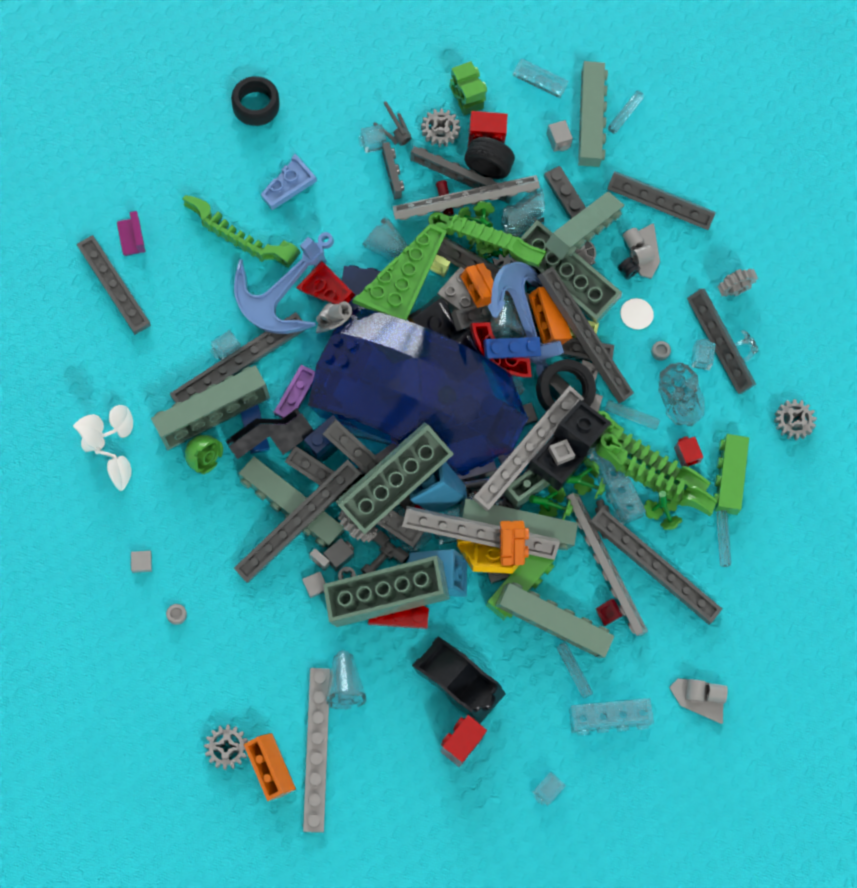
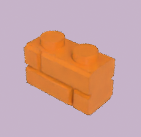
(478, 283)
(513, 543)

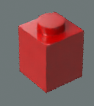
(688, 451)

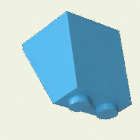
(440, 490)
(454, 567)

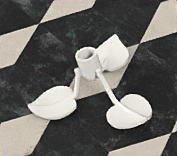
(91, 428)

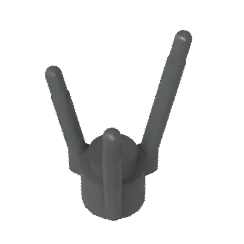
(401, 134)

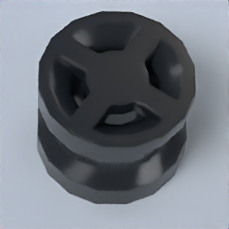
(629, 268)

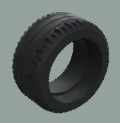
(251, 85)
(489, 158)

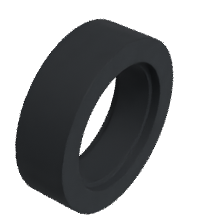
(572, 366)

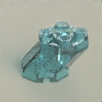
(523, 215)
(681, 394)

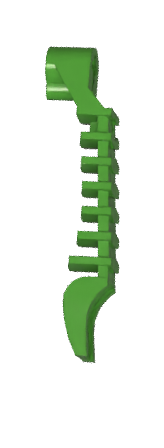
(510, 244)
(285, 253)
(654, 460)
(692, 496)

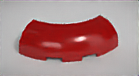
(515, 366)

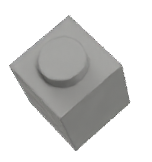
(559, 136)

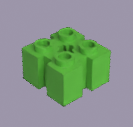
(468, 87)

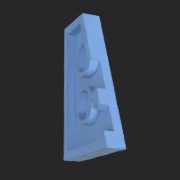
(291, 181)

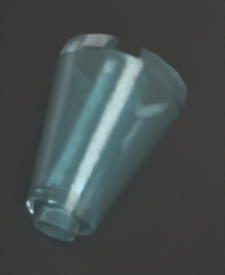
(385, 240)
(508, 321)
(345, 683)

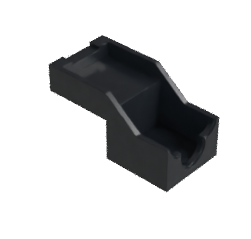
(437, 317)
(583, 430)
(284, 432)
(459, 679)

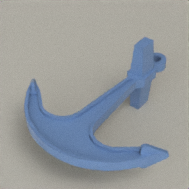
(513, 278)
(262, 308)

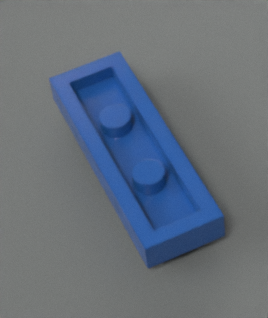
(512, 348)

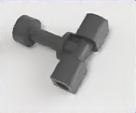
(387, 551)

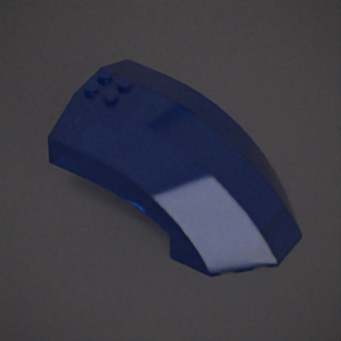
(398, 374)

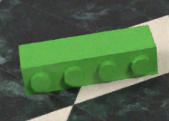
(731, 473)
(525, 575)

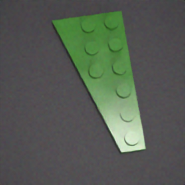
(402, 279)

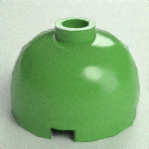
(202, 453)

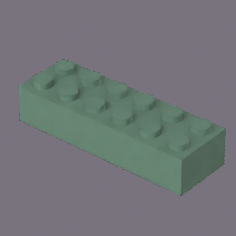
(585, 284)
(210, 407)
(394, 478)
(386, 591)

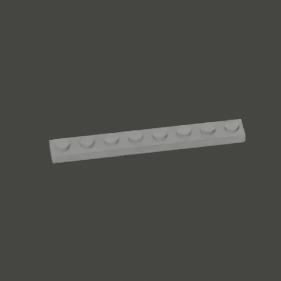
(461, 198)
(526, 449)
(473, 531)
(609, 570)
(316, 751)

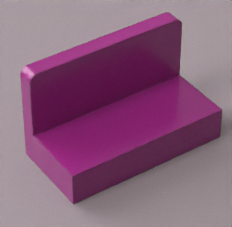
(131, 235)

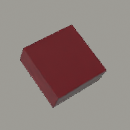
(609, 612)

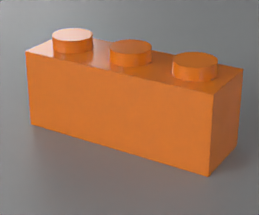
(548, 318)
(269, 766)

